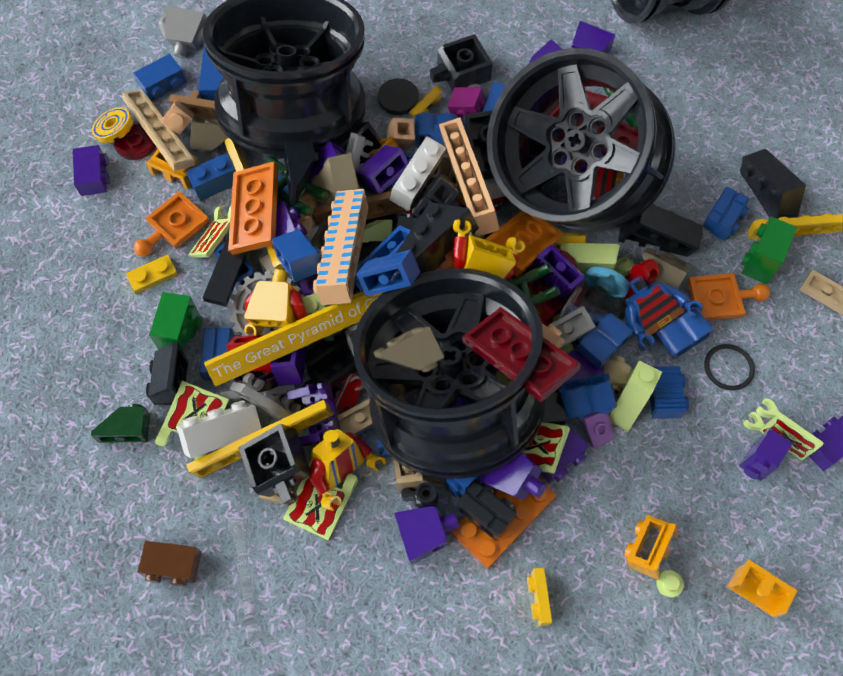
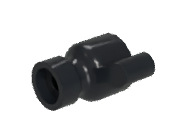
(424, 496)

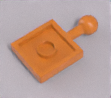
(174, 221)
(722, 297)

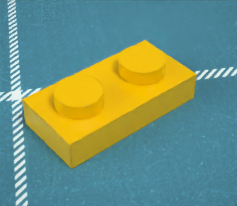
(151, 274)
(541, 607)

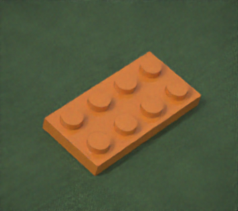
(253, 208)
(533, 231)
(487, 549)

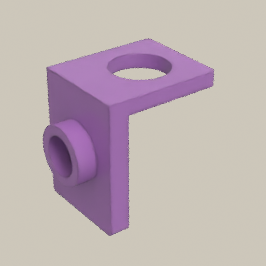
(598, 428)

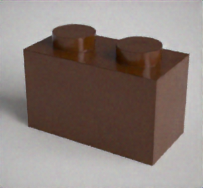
(169, 562)

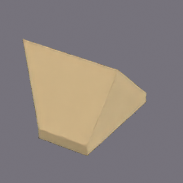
(410, 479)

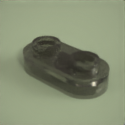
(601, 299)

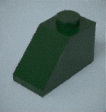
(124, 425)

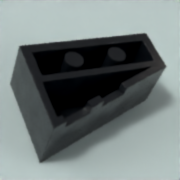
(773, 184)
(665, 230)
(434, 234)

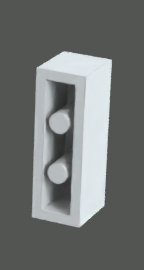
(417, 173)
(218, 428)

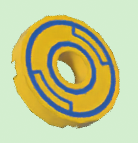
(112, 124)

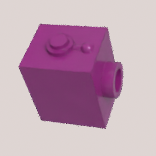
(466, 101)

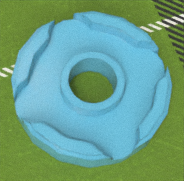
(610, 280)

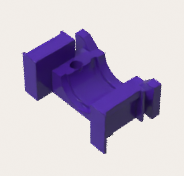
(310, 396)

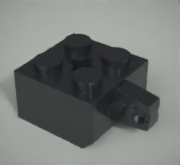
(462, 63)
(276, 463)

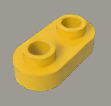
(431, 97)

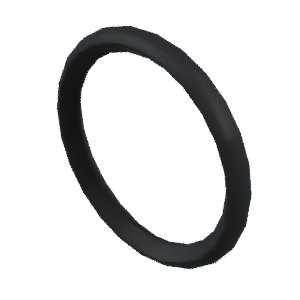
(724, 386)

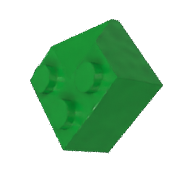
(769, 250)
(175, 320)

